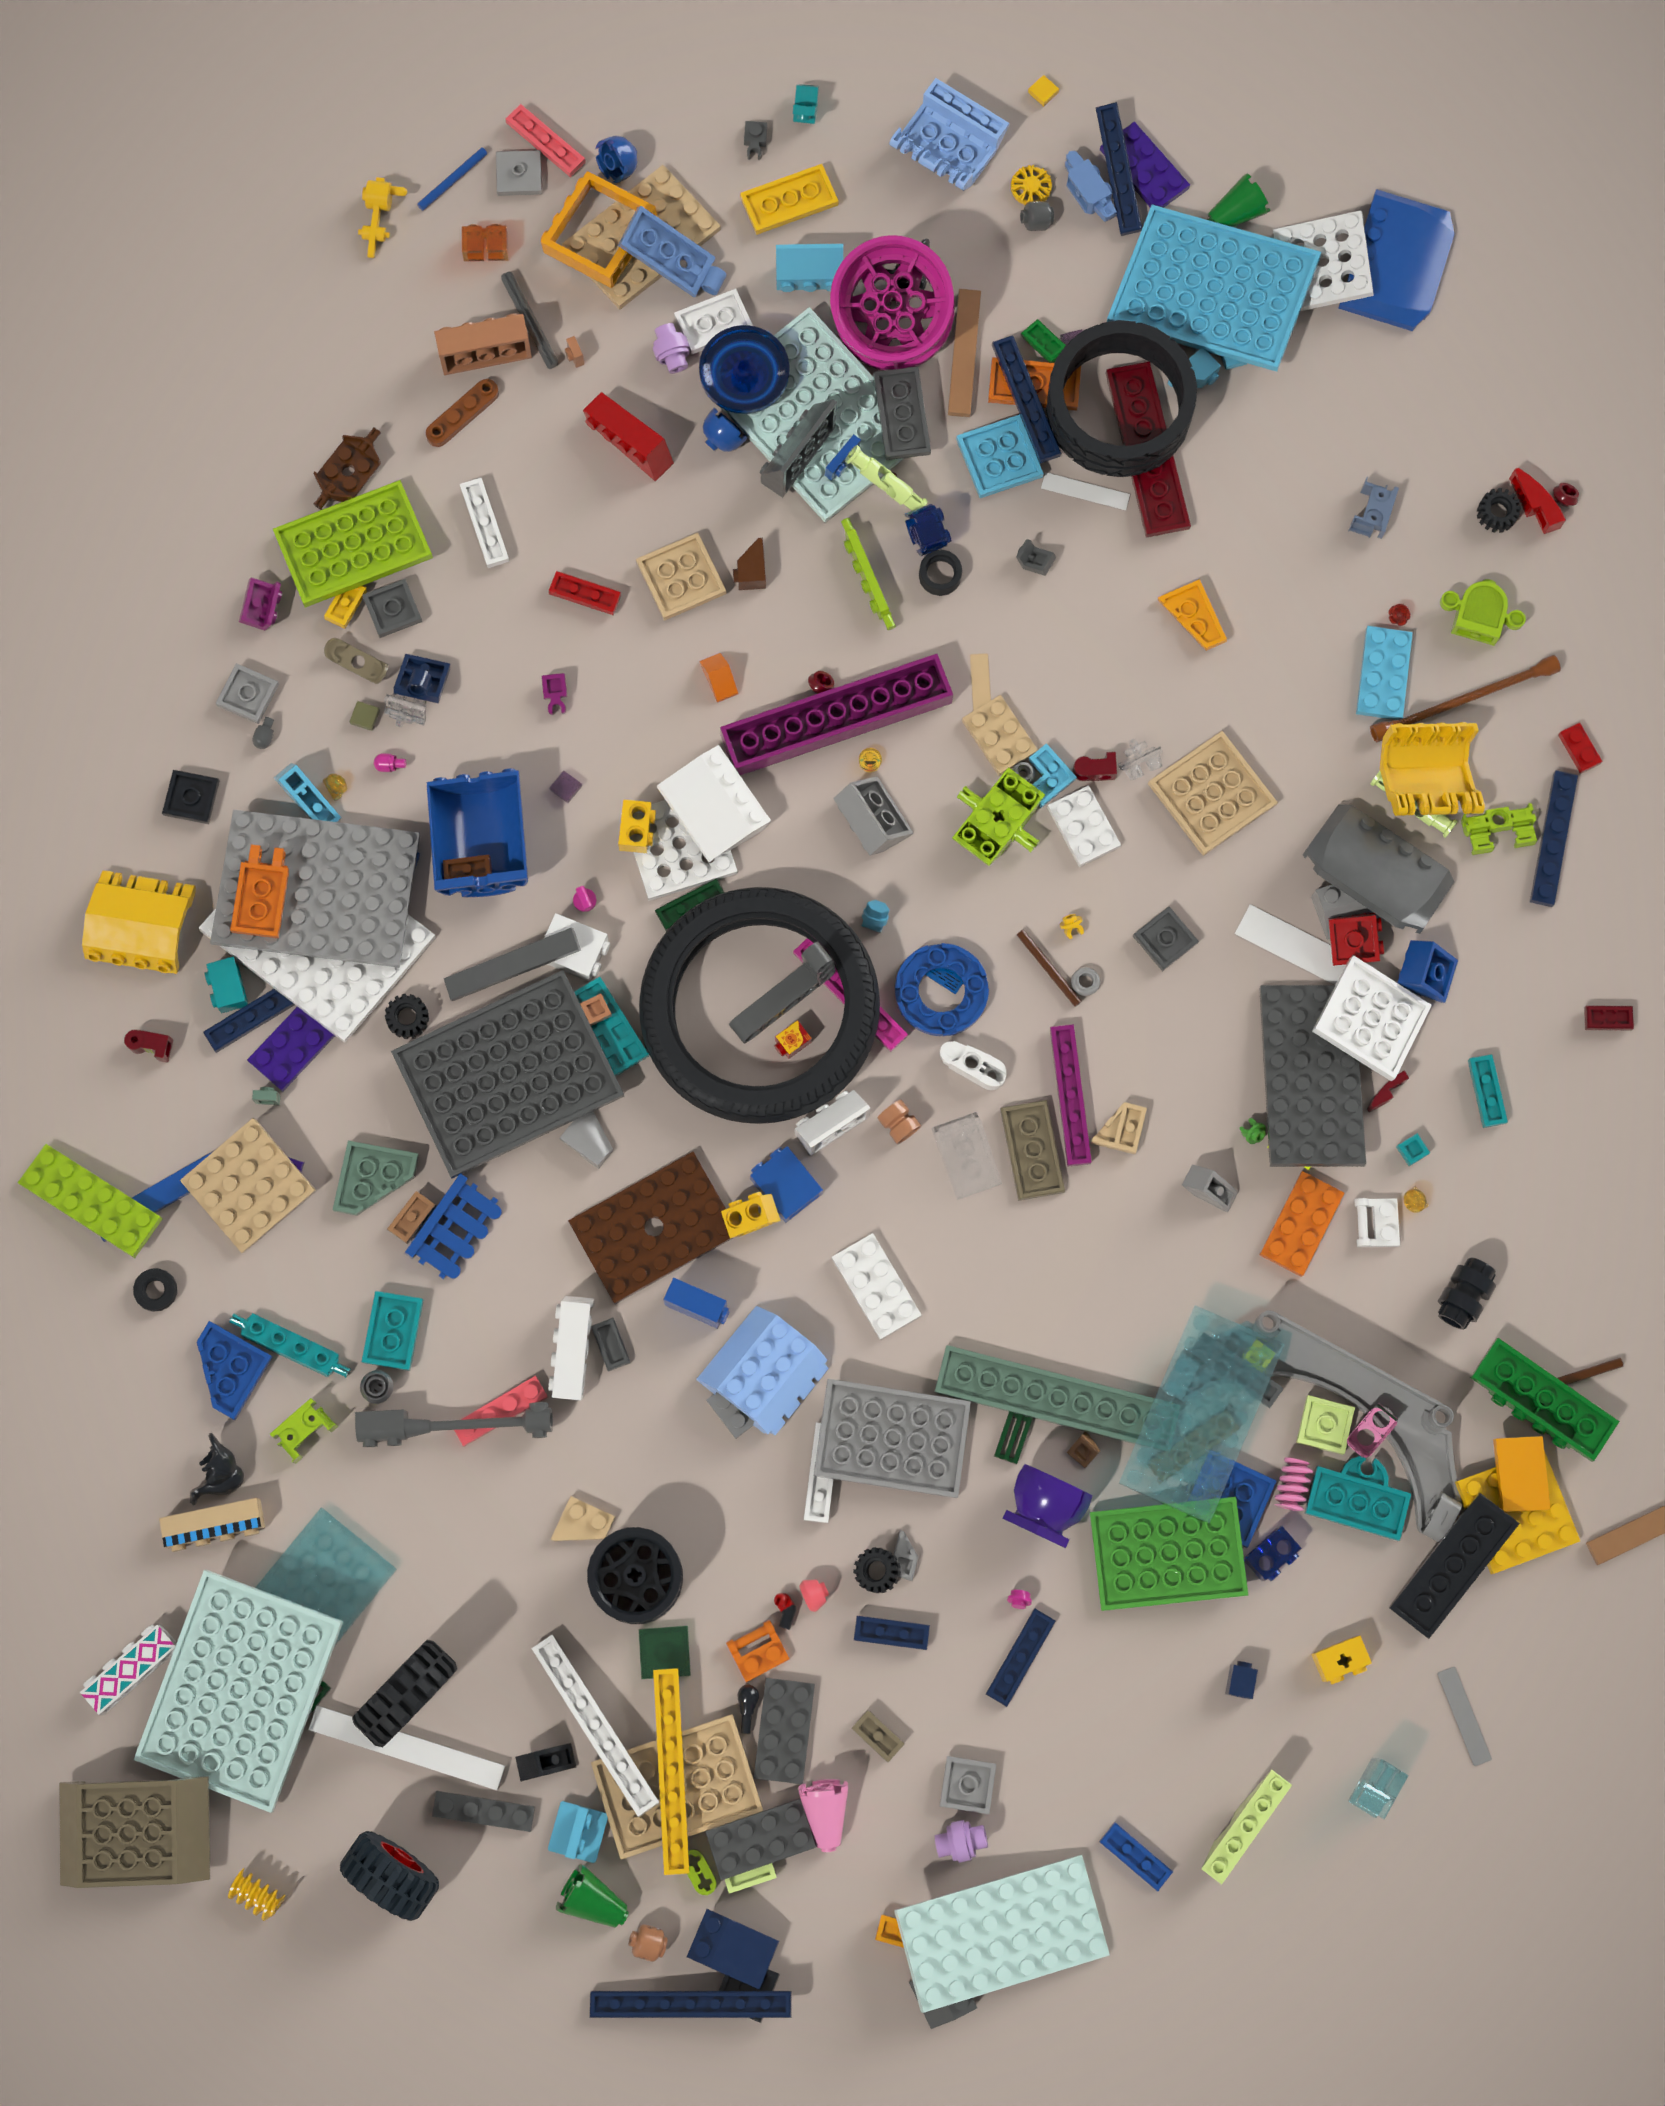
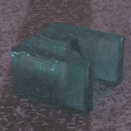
(1378, 1788)

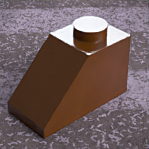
(751, 568)

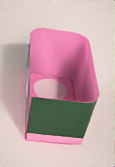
(1362, 1450)

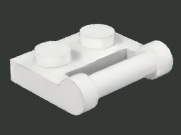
(1384, 1222)

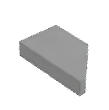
(906, 1557)

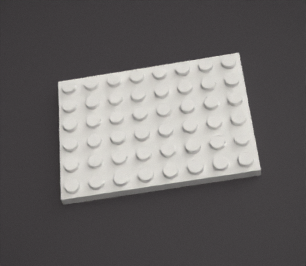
(331, 990)

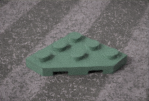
(371, 1175)

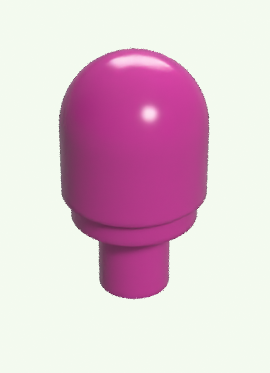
(388, 763)

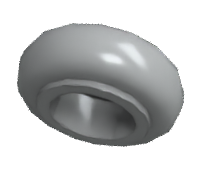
(1085, 972)

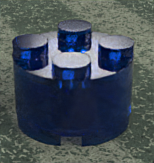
(927, 529)

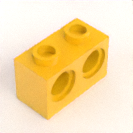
(631, 826)
(750, 1215)

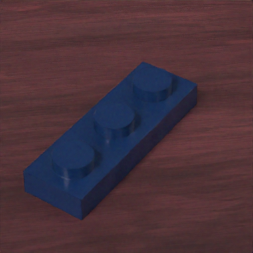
(891, 1632)

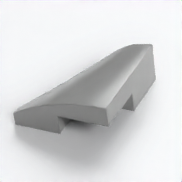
(588, 1139)

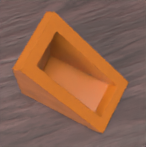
(719, 677)

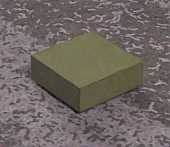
(364, 715)

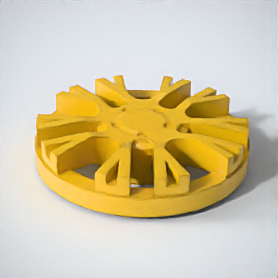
(1031, 184)

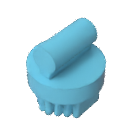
(875, 915)

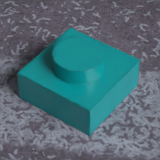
(1413, 1149)

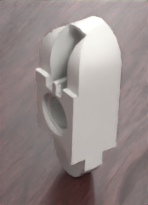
(955, 1054)

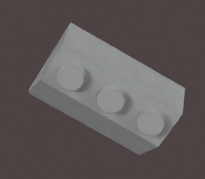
(872, 815)
(1334, 903)

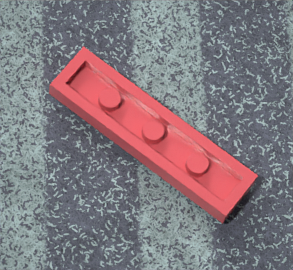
(545, 140)
(507, 1405)

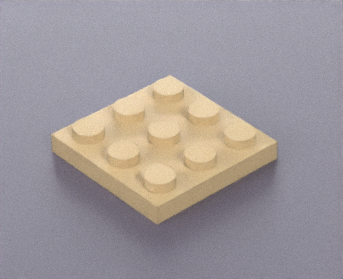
(681, 576)

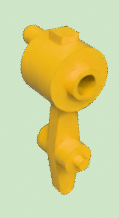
(378, 197)

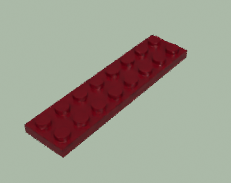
(1140, 420)

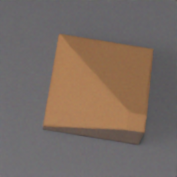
(1084, 1450)

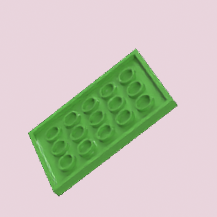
(1167, 1556)

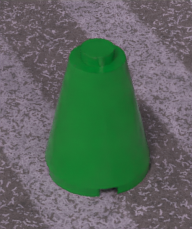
(1240, 204)
(591, 1900)

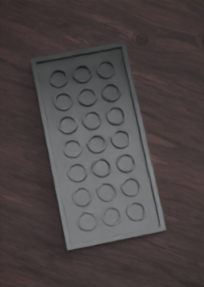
(1308, 1084)

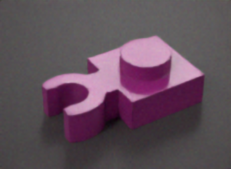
(554, 688)

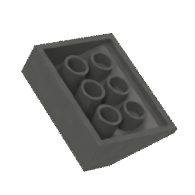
(799, 447)

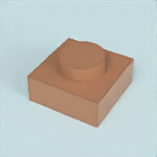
(574, 352)
(596, 1009)

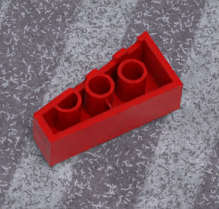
(629, 435)

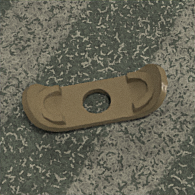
(344, 653)

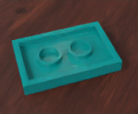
(392, 1330)

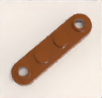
(462, 412)

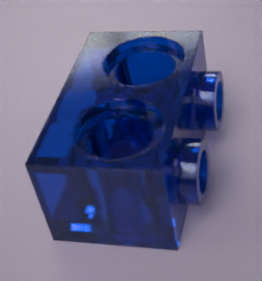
(1268, 1549)

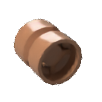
(899, 1122)

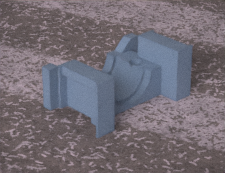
(1378, 508)

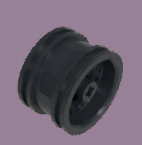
(624, 1569)

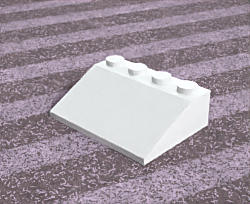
(714, 804)

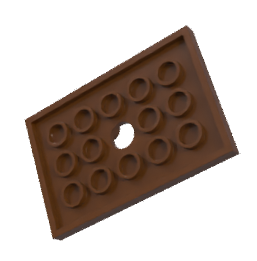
(616, 1233)

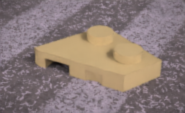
(1122, 1129)
(582, 1522)

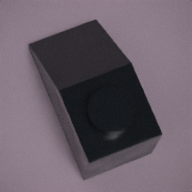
(545, 1762)

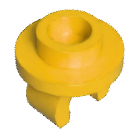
(1069, 922)

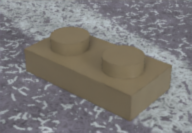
(878, 1736)

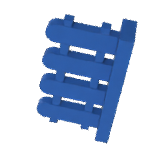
(441, 1233)

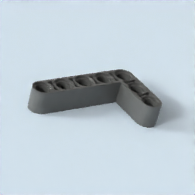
(814, 972)

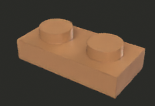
(411, 1217)

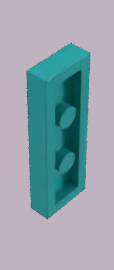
(1487, 1091)

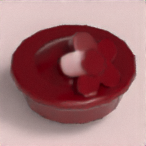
(1566, 494)
(820, 682)

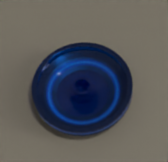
(744, 369)

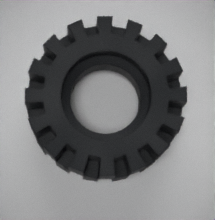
(1493, 521)
(406, 1002)
(864, 1563)

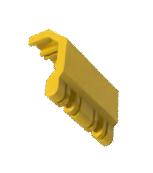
(1429, 767)
(136, 922)

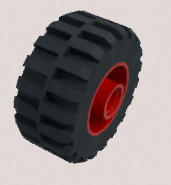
(389, 1875)

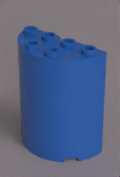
(475, 820)

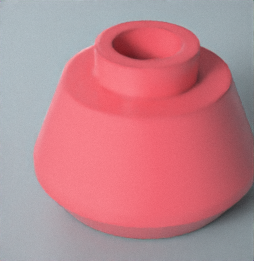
(814, 1594)

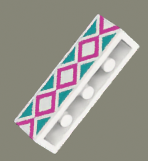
(129, 1670)

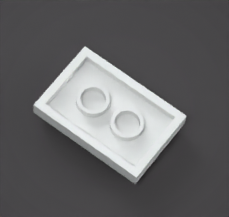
(710, 317)
(1083, 826)

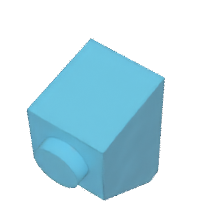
(1205, 368)

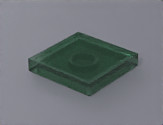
(664, 1650)

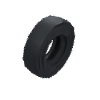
(149, 1276)

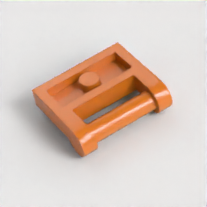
(762, 1658)

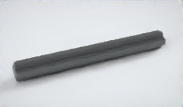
(530, 320)

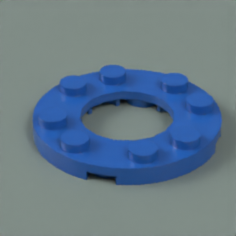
(945, 957)

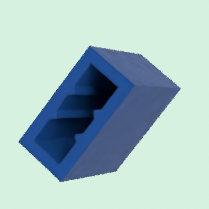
(787, 1182)
(696, 1303)

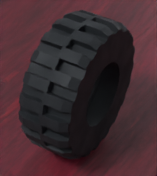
(404, 1693)

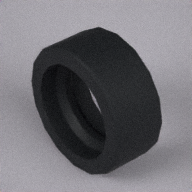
(944, 556)

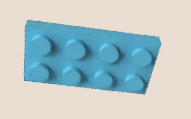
(1384, 673)

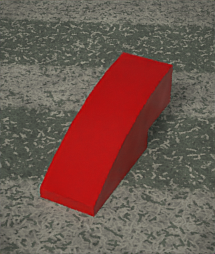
(1537, 501)

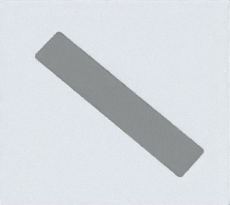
(1464, 1716)

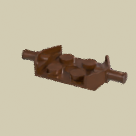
(354, 453)

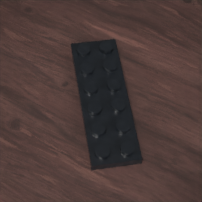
(1454, 1565)

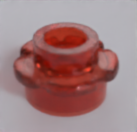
(1399, 609)

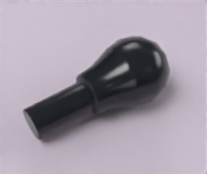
(747, 1700)

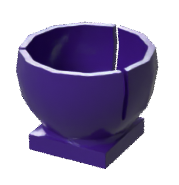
(1047, 1505)

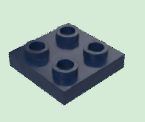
(421, 678)

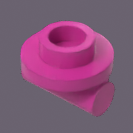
(584, 899)

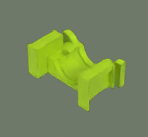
(301, 1427)

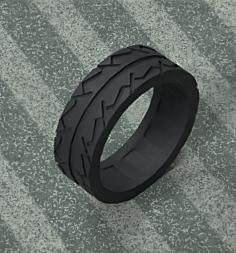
(1136, 340)

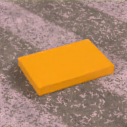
(1521, 1474)

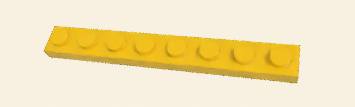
(671, 1771)

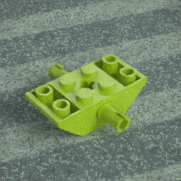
(1009, 799)

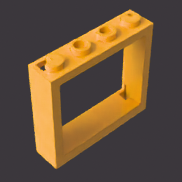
(610, 274)

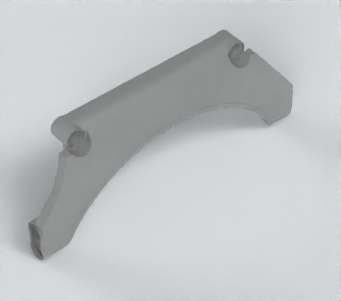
(1417, 1438)

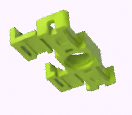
(1520, 822)

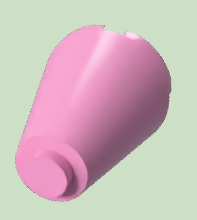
(825, 1811)

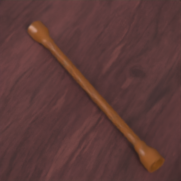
(1546, 667)

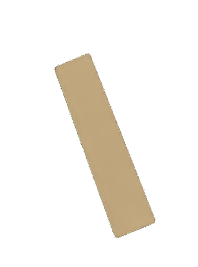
(980, 679)

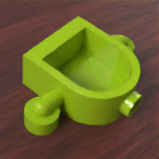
(1481, 612)

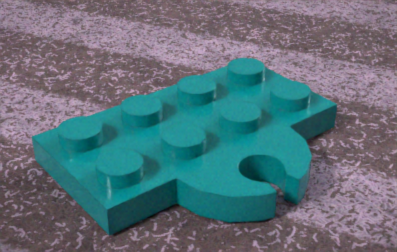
(1359, 1499)

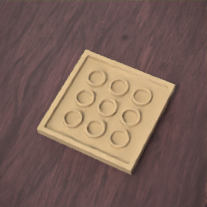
(1212, 793)
(248, 1185)

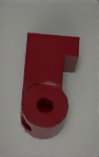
(1096, 769)
(150, 1042)

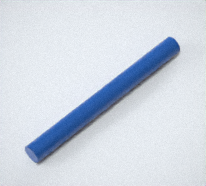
(452, 178)

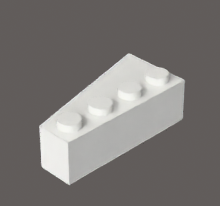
(571, 1347)

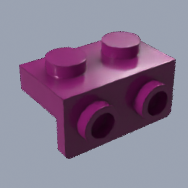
(260, 604)

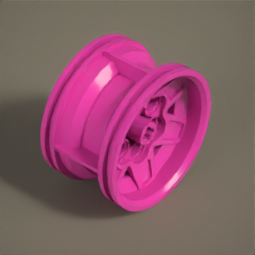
(866, 264)

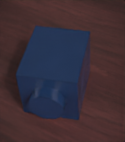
(1241, 1680)

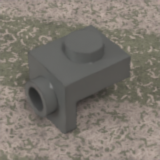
(1034, 558)

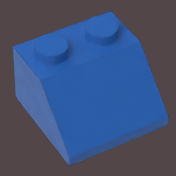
(1427, 970)

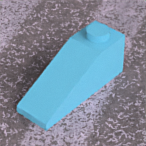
(305, 794)

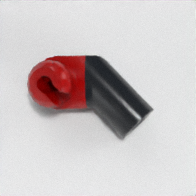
(787, 1609)

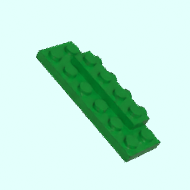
(1544, 1401)

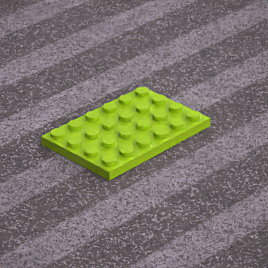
(352, 543)

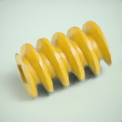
(255, 1895)

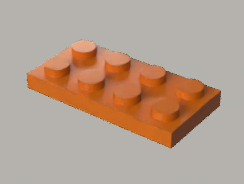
(1040, 376)
(1301, 1223)

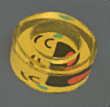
(870, 760)

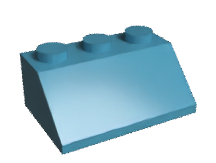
(807, 266)

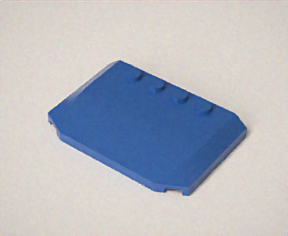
(1406, 259)

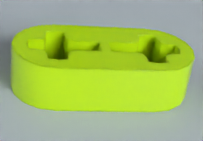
(705, 1869)

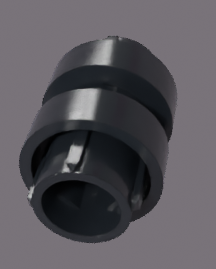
(1461, 1303)

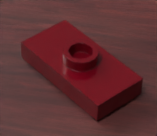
(1609, 1018)

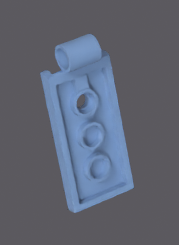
(663, 249)

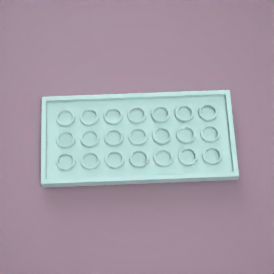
(1001, 1933)

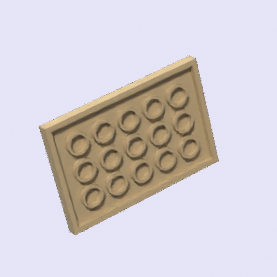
(601, 236)
(716, 1787)

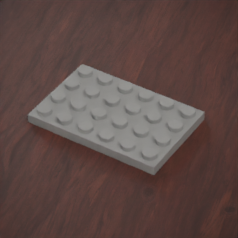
(892, 1438)

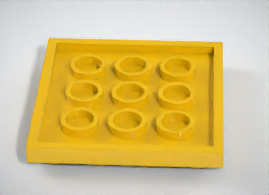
(1538, 1530)

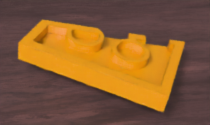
(1195, 613)

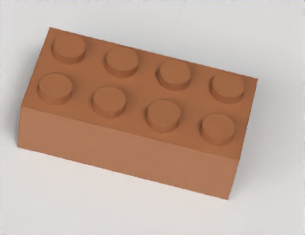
(483, 344)

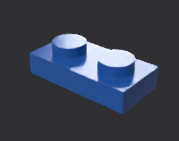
(837, 465)

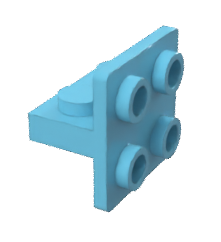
(578, 1832)

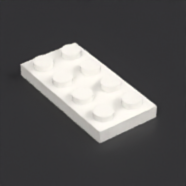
(876, 1286)

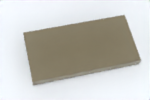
(1032, 1150)

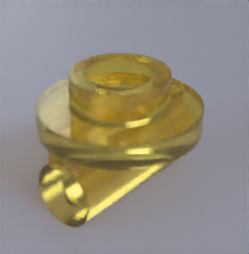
(335, 785)
(1415, 1200)

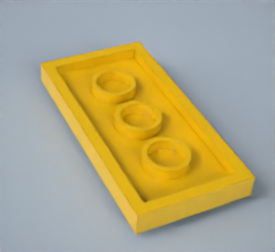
(789, 199)

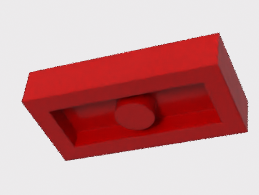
(1580, 748)

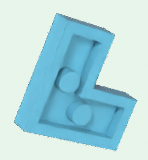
(1054, 773)

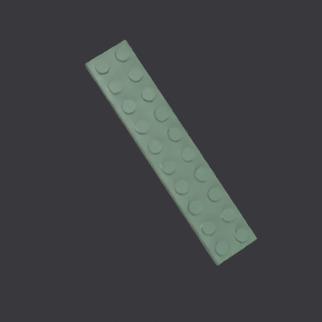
(1042, 1394)

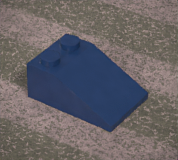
(733, 1949)

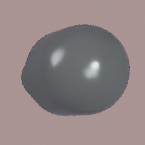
(263, 734)

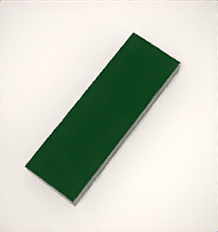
(675, 909)

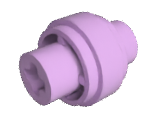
(671, 348)
(961, 1841)

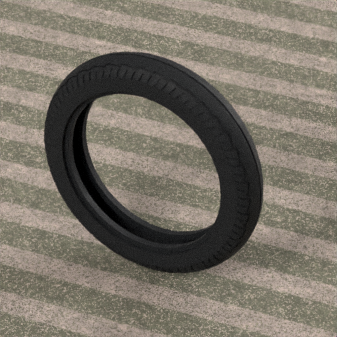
(754, 908)

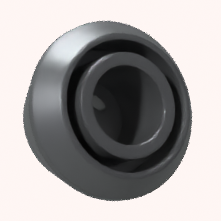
(370, 1383)

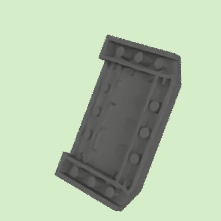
(1379, 868)

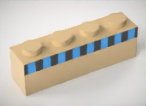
(212, 1523)

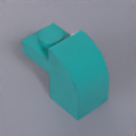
(805, 103)

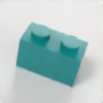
(226, 985)

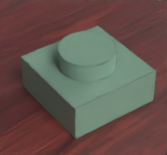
(266, 1096)

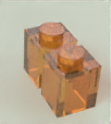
(496, 242)

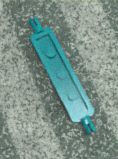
(290, 1345)

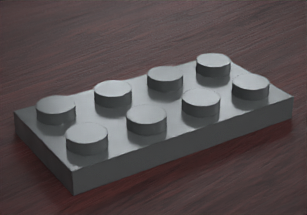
(902, 413)
(784, 1731)
(760, 1839)

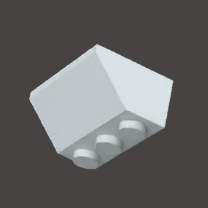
(832, 1121)

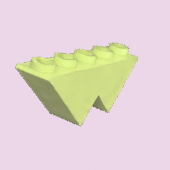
(1245, 1826)

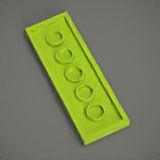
(90, 1200)

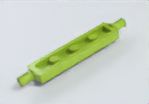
(869, 581)

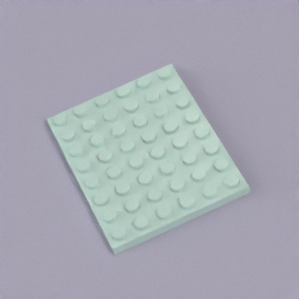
(818, 373)
(238, 1690)

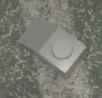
(1210, 1187)

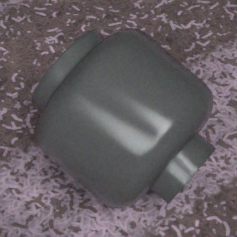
(1037, 216)

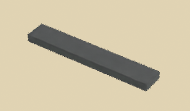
(512, 964)

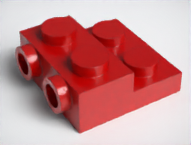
(1357, 937)

